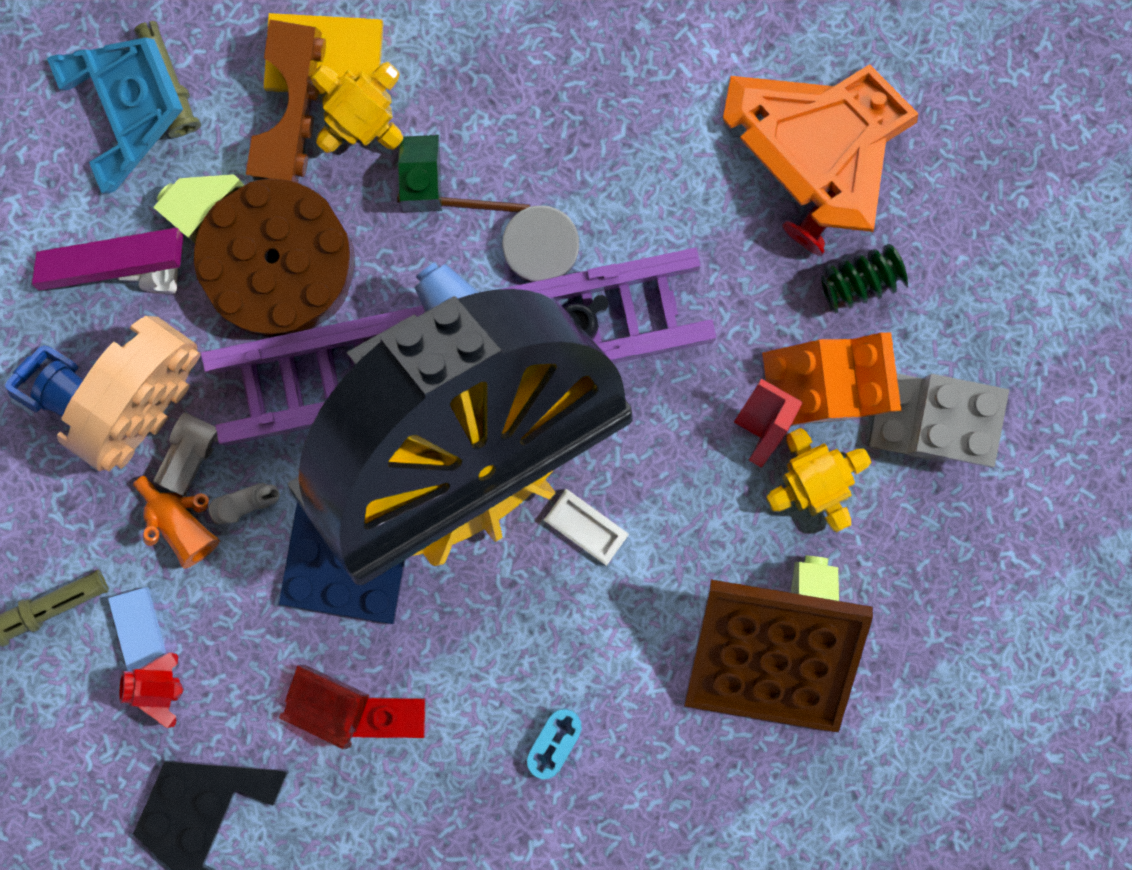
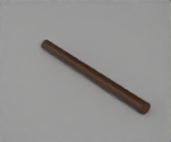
(480, 204)

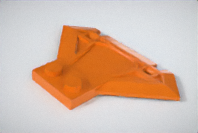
(823, 139)

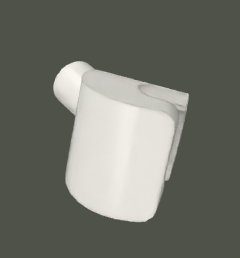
(156, 282)

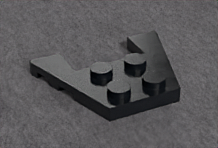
(191, 806)

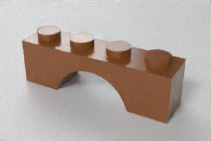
(295, 53)

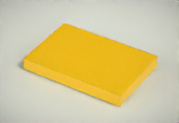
(350, 45)

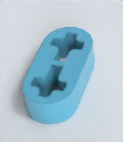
(562, 749)

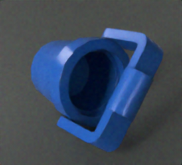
(52, 386)

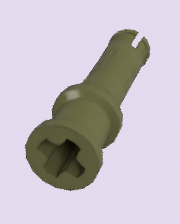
(185, 121)
(32, 614)

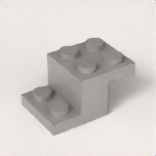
(943, 420)

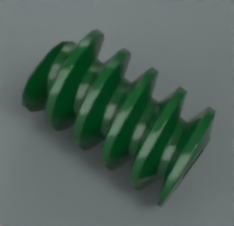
(863, 276)

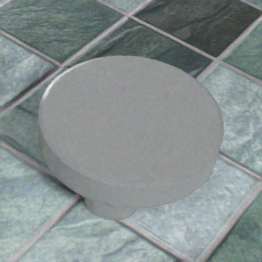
(540, 243)

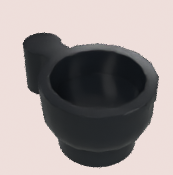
(587, 315)

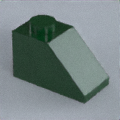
(420, 174)

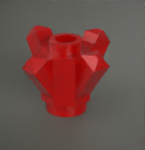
(153, 688)

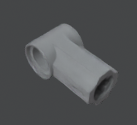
(189, 446)

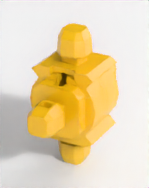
(357, 107)
(818, 480)

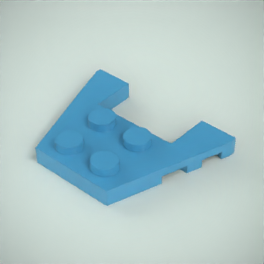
(134, 96)

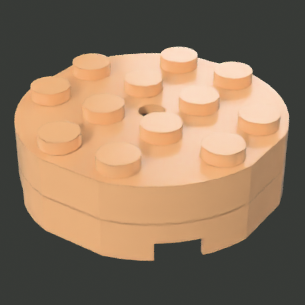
(128, 394)

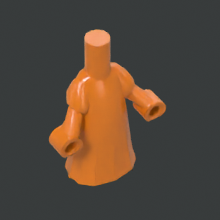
(179, 528)

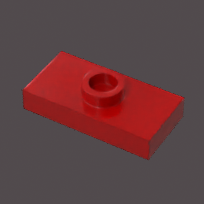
(393, 718)

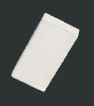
(586, 527)

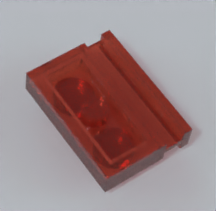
(324, 706)

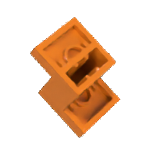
(837, 377)

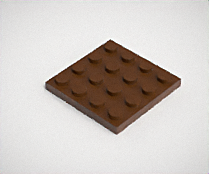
(777, 655)

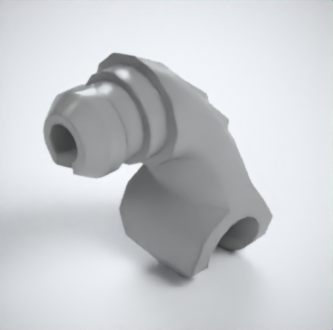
(232, 506)

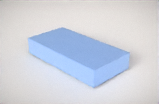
(137, 627)

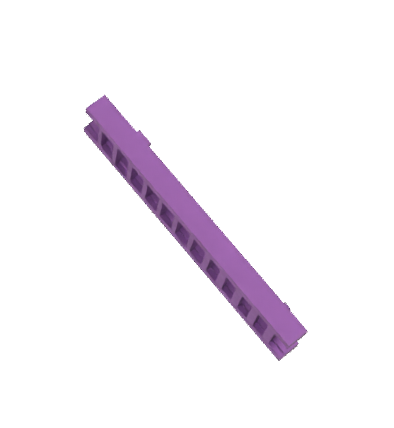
(358, 331)

